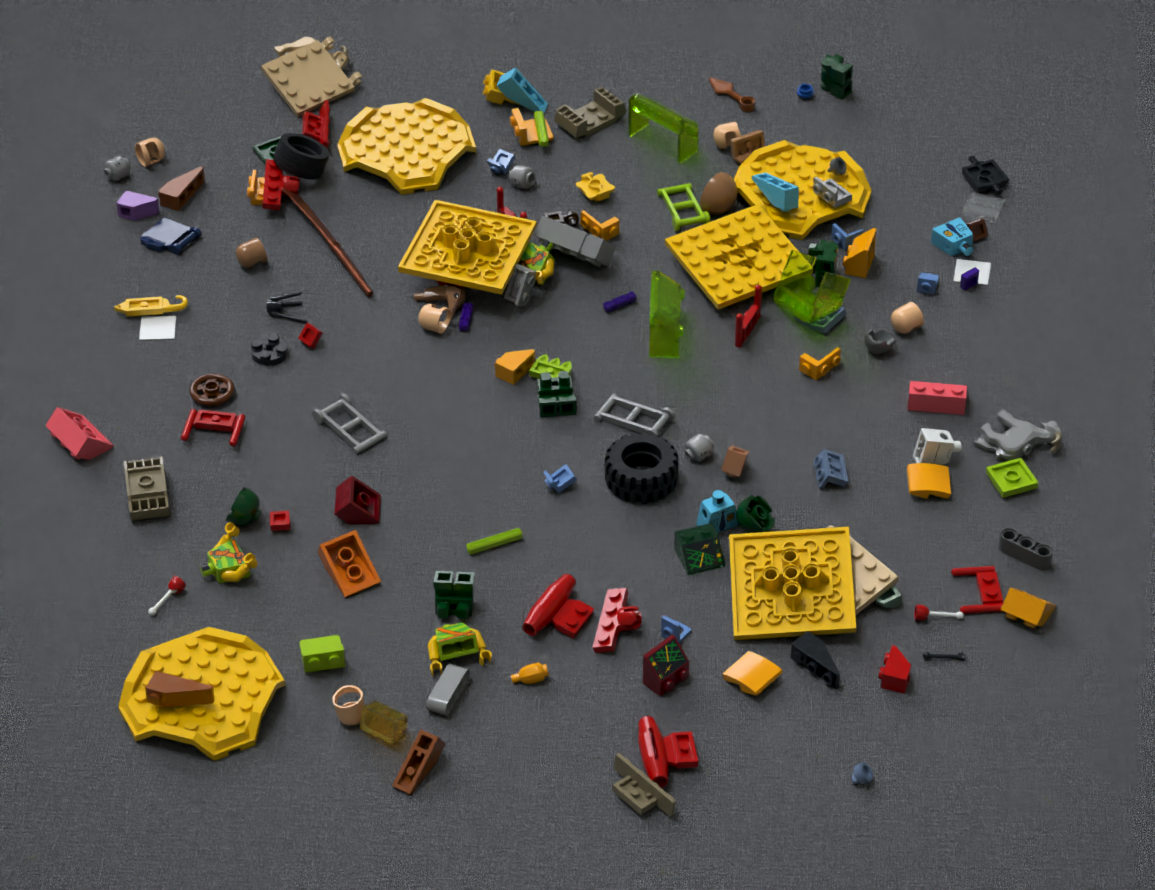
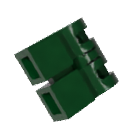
(836, 76)
(826, 259)
(555, 394)
(452, 595)

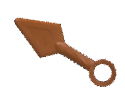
(747, 103)

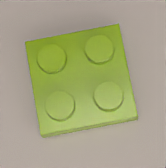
(1011, 477)

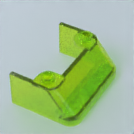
(645, 108)
(796, 289)
(665, 316)

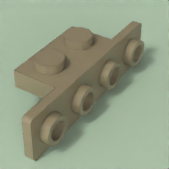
(639, 790)

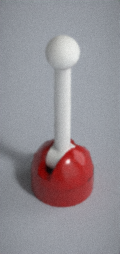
(175, 586)
(922, 612)

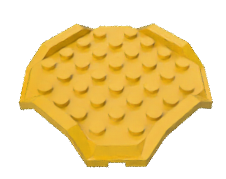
(406, 143)
(799, 167)
(242, 684)

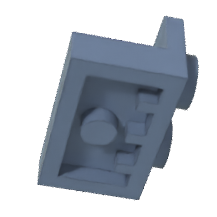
(830, 468)

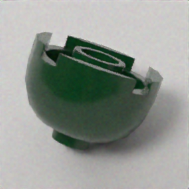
(244, 508)
(754, 515)

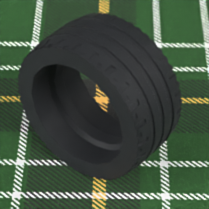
(301, 156)

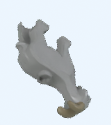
(1019, 437)

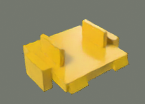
(595, 186)

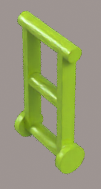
(703, 217)

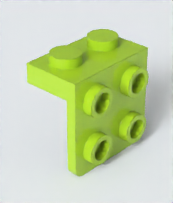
(322, 653)

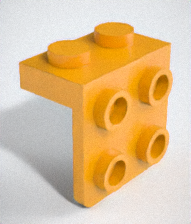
(526, 130)

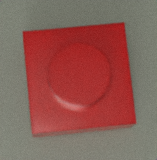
(310, 335)
(279, 520)

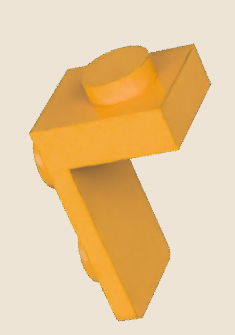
(605, 230)
(816, 368)

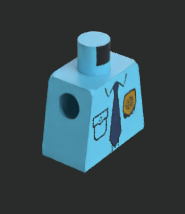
(953, 237)
(719, 511)

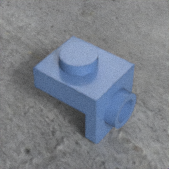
(501, 162)
(560, 479)

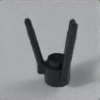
(276, 305)

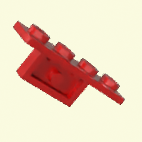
(317, 126)

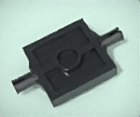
(985, 175)

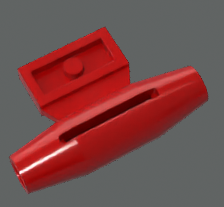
(556, 607)
(660, 751)

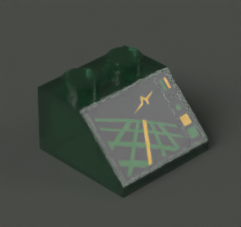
(699, 549)

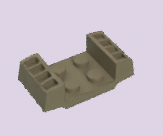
(593, 116)
(146, 488)

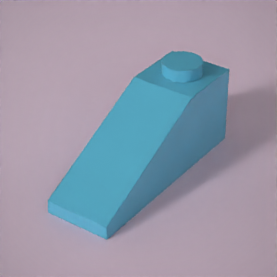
(519, 90)
(778, 192)

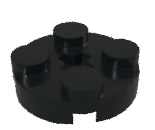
(261, 347)

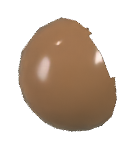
(719, 194)

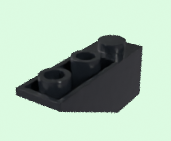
(814, 656)

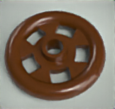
(212, 389)

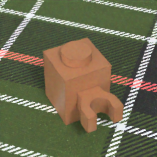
(735, 461)

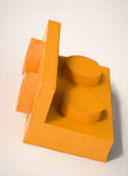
(255, 189)

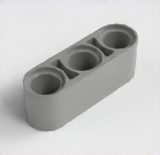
(447, 689)

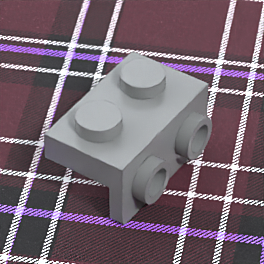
(831, 192)
(520, 285)

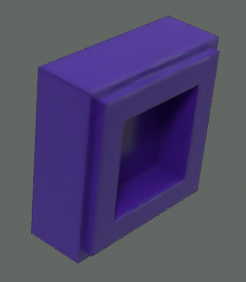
(969, 278)

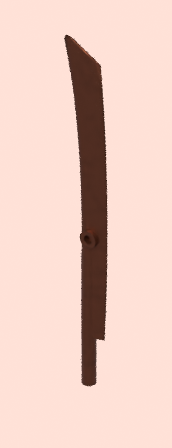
(334, 245)

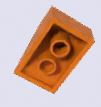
(348, 564)

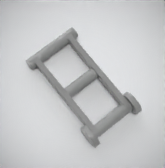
(345, 403)
(664, 415)

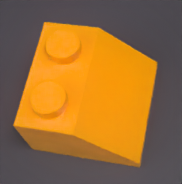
(860, 254)
(1027, 607)

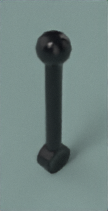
(961, 656)

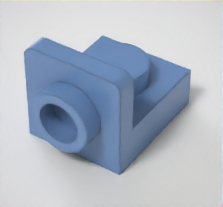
(927, 283)

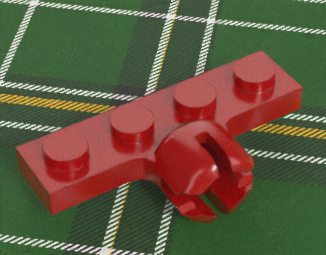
(273, 183)
(614, 619)

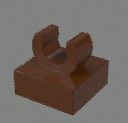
(978, 229)

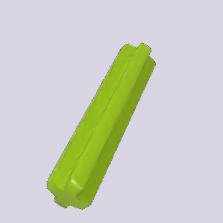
(541, 128)
(494, 541)

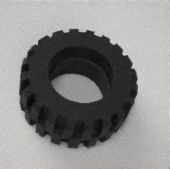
(641, 451)

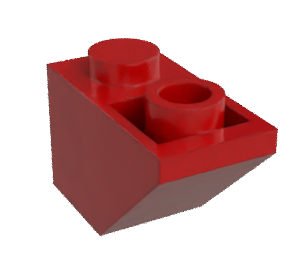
(896, 672)

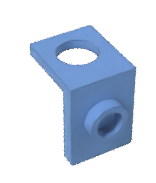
(842, 238)
(671, 627)

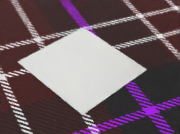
(965, 265)
(157, 327)

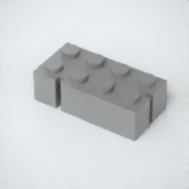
(575, 242)

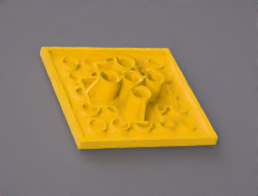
(467, 246)
(733, 255)
(792, 583)

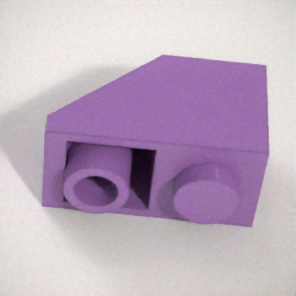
(136, 206)

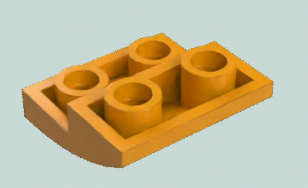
(928, 479)
(752, 673)

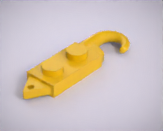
(150, 306)

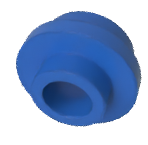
(805, 91)

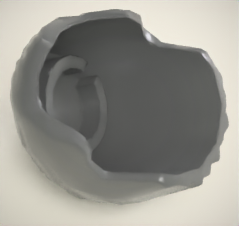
(879, 342)

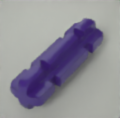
(619, 302)
(465, 316)

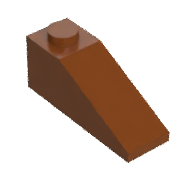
(180, 190)
(175, 691)
(419, 761)

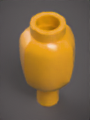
(531, 674)

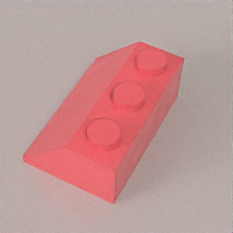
(937, 397)
(77, 434)

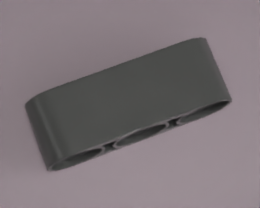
(1025, 548)

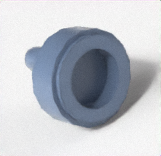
(862, 774)

